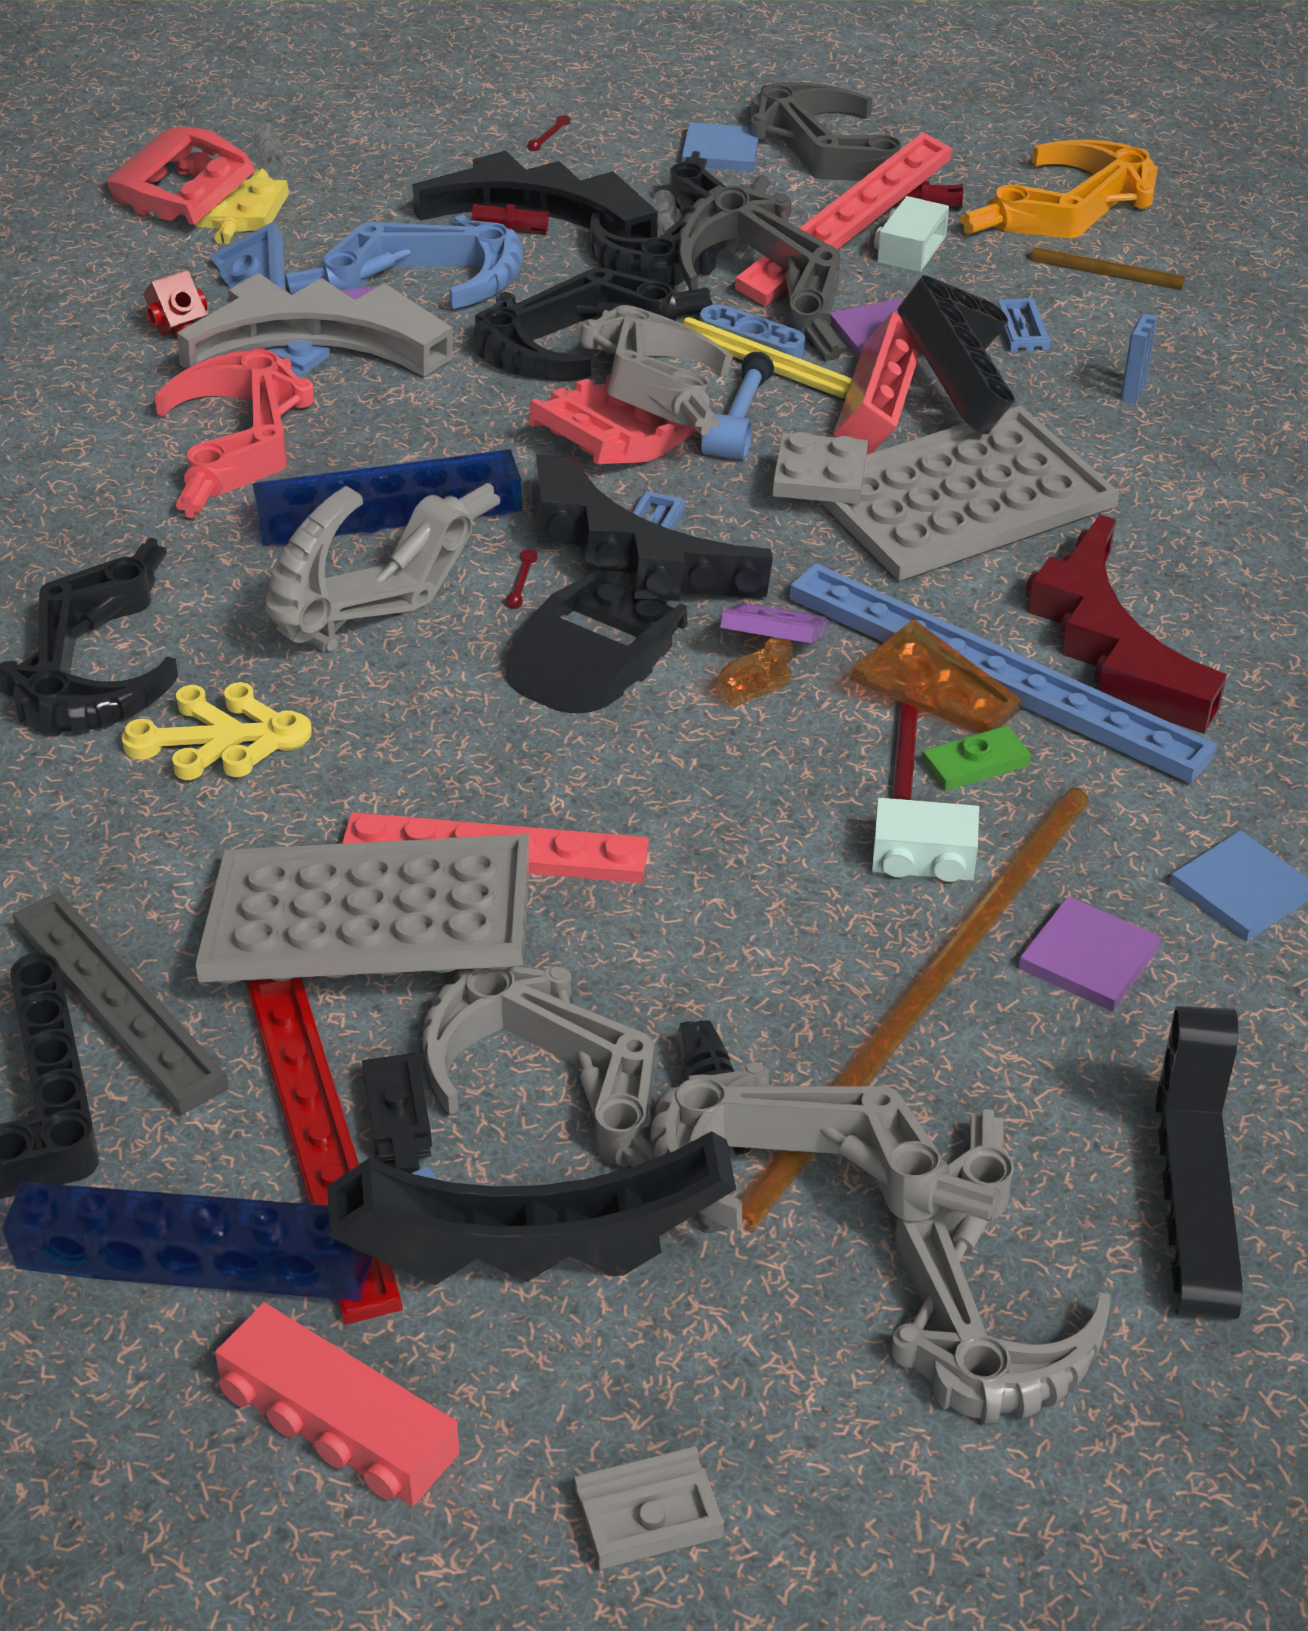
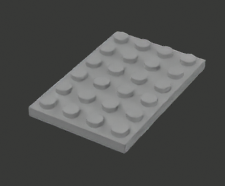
(969, 493)
(367, 909)

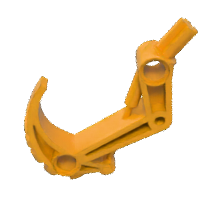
(1118, 176)

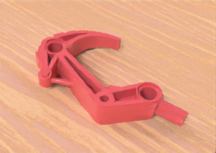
(248, 454)

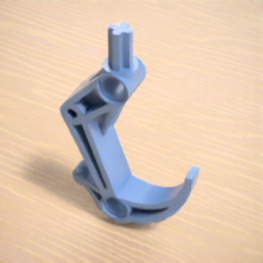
(383, 245)

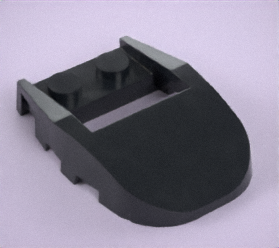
(579, 668)

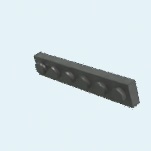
(122, 1003)

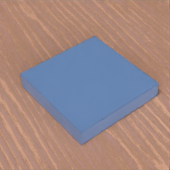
(722, 145)
(1242, 885)

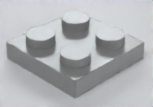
(820, 468)

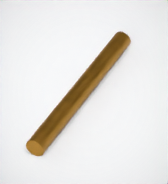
(1108, 268)

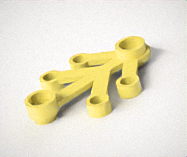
(221, 735)

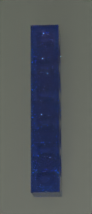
(387, 493)
(182, 1241)

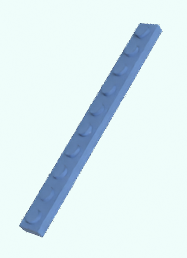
(1038, 686)

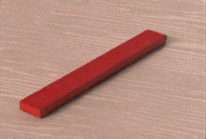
(314, 1117)

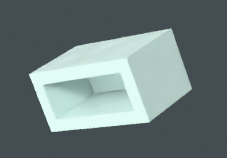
(912, 233)
(926, 839)

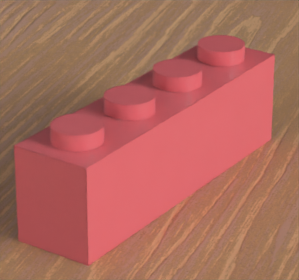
(879, 384)
(337, 1405)

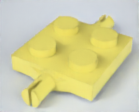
(247, 207)

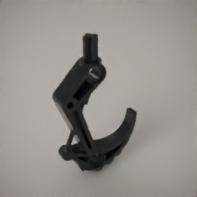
(658, 256)
(508, 328)
(51, 696)

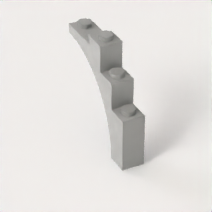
(269, 316)

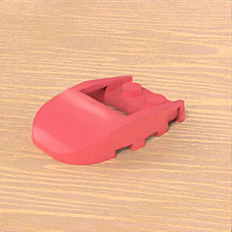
(197, 197)
(607, 425)

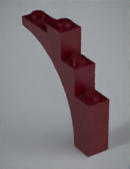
(1102, 633)

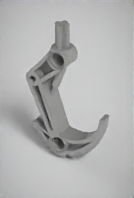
(651, 383)
(315, 607)
(538, 1009)
(860, 1122)
(1012, 1373)

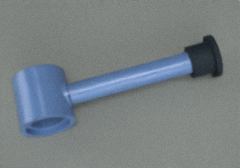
(734, 431)

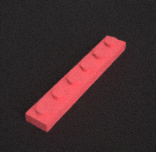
(551, 850)

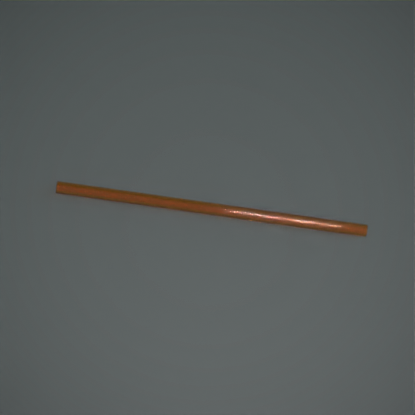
(925, 991)

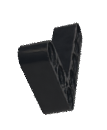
(953, 336)
(61, 1139)
(1197, 1170)

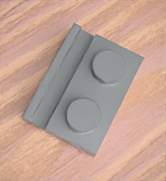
(648, 1507)

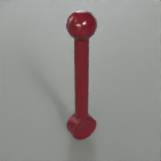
(535, 144)
(514, 599)

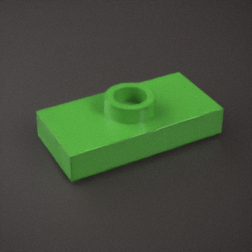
(976, 758)

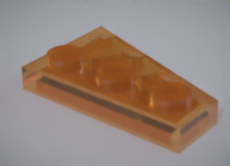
(936, 679)

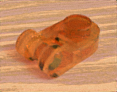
(756, 673)

